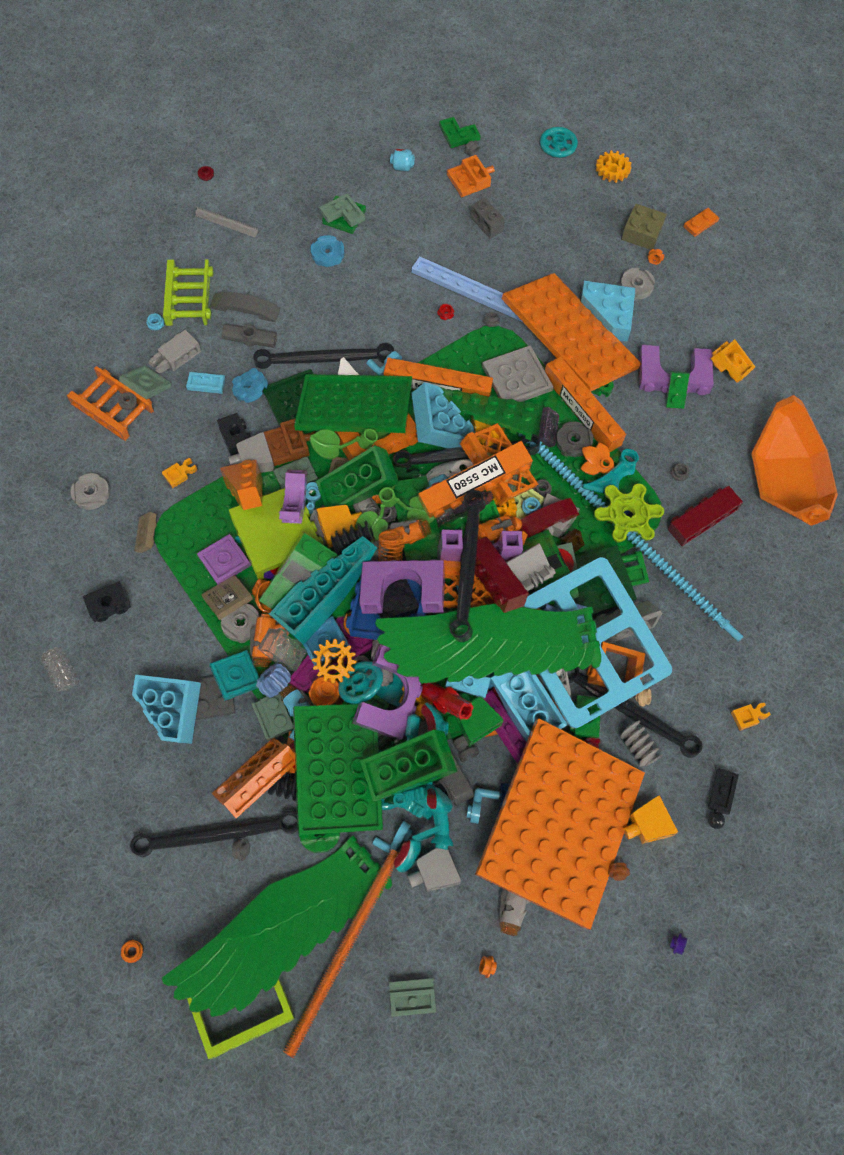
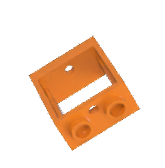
(634, 664)

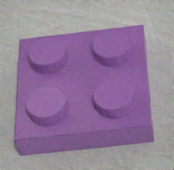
(223, 559)

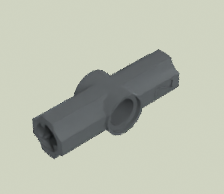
(249, 335)

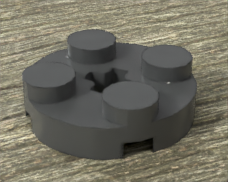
(564, 437)

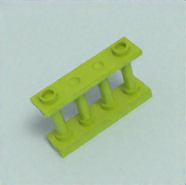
(172, 285)

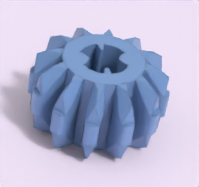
(273, 680)

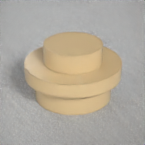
(644, 697)

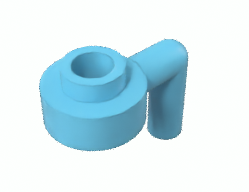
(380, 371)
(312, 486)
(474, 810)
(402, 834)

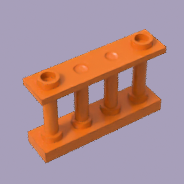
(107, 419)

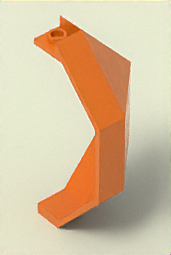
(794, 464)

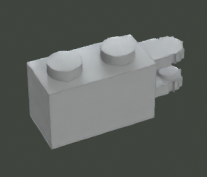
(175, 352)

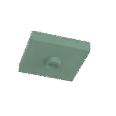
(145, 382)

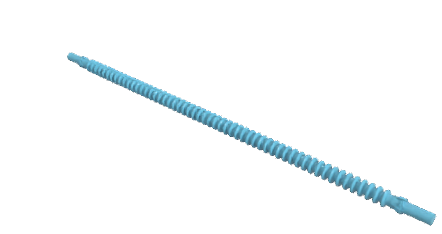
(724, 623)

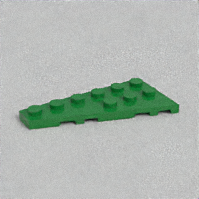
(491, 410)

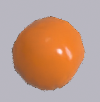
(324, 692)

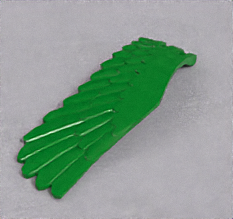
(499, 644)
(274, 932)

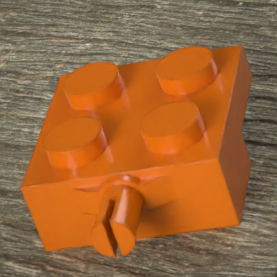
(470, 176)

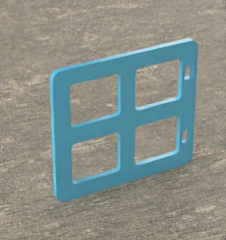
(630, 618)

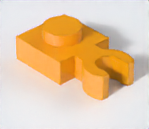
(178, 474)
(748, 717)

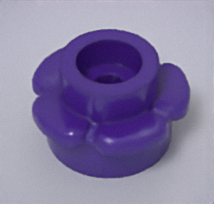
(678, 944)

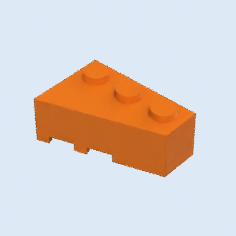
(245, 483)

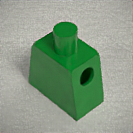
(481, 722)

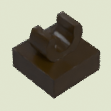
(575, 537)

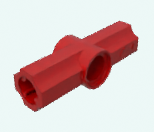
(447, 700)

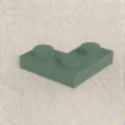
(344, 207)

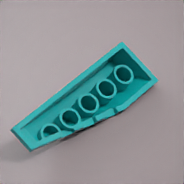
(317, 597)

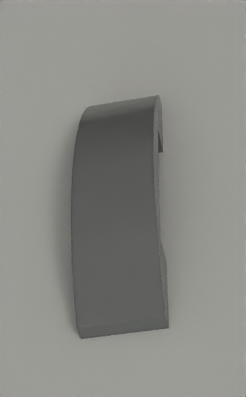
(245, 304)

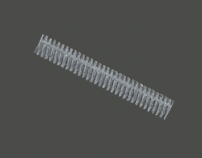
(232, 224)

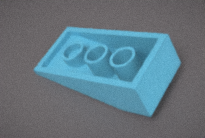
(526, 701)

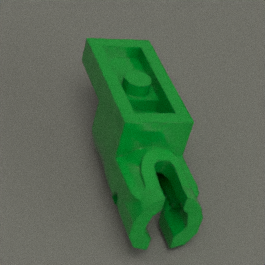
(459, 522)

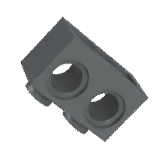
(487, 218)

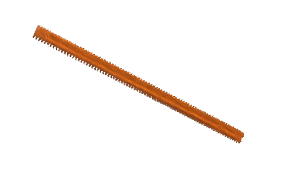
(332, 971)

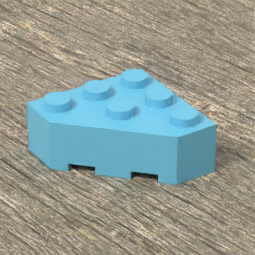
(611, 306)
(437, 418)
(168, 705)

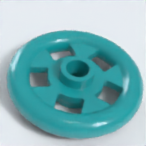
(558, 142)
(361, 682)

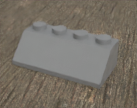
(647, 610)

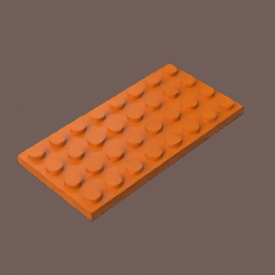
(571, 331)

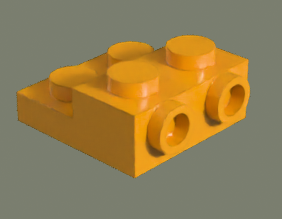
(734, 359)

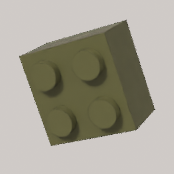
(644, 226)

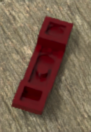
(548, 516)

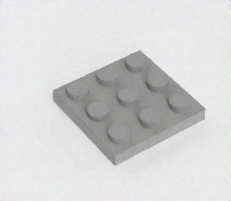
(518, 375)

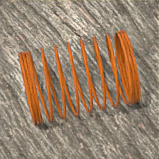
(390, 542)

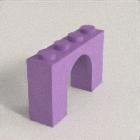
(653, 377)
(451, 545)
(379, 575)
(389, 722)

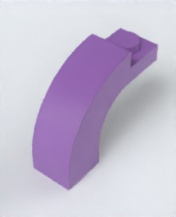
(295, 496)

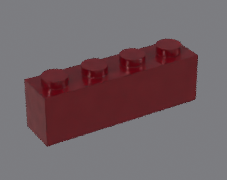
(705, 515)
(498, 577)

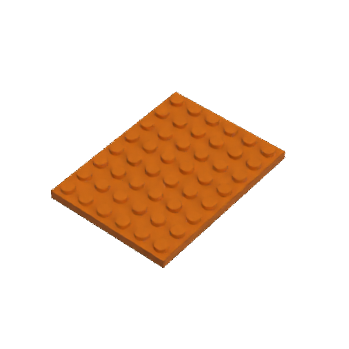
(561, 824)

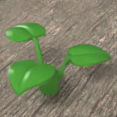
(327, 442)
(388, 500)

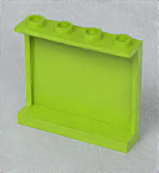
(264, 534)

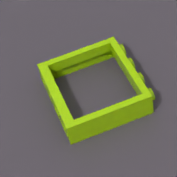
(248, 1035)

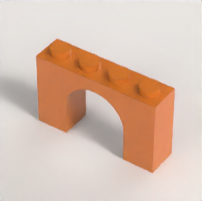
(392, 443)

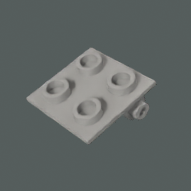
(531, 567)

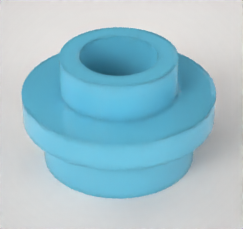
(155, 318)
(531, 501)

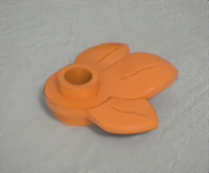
(595, 459)

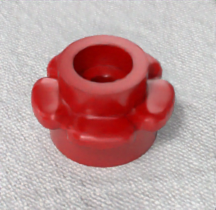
(446, 308)

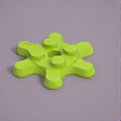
(633, 502)

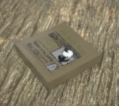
(227, 597)

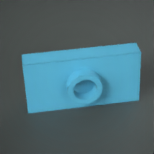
(205, 382)
(471, 686)

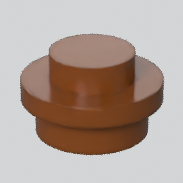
(618, 871)

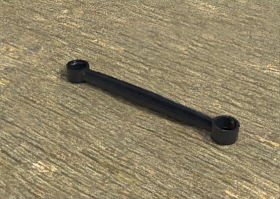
(321, 356)
(453, 454)
(468, 565)
(637, 713)
(213, 834)

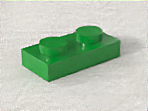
(677, 389)

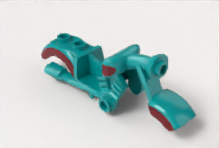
(424, 799)

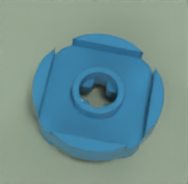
(319, 254)
(241, 384)

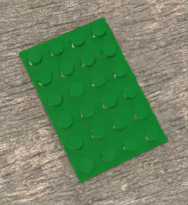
(354, 403)
(329, 771)

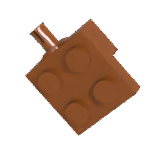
(286, 443)

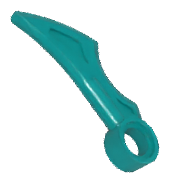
(614, 476)

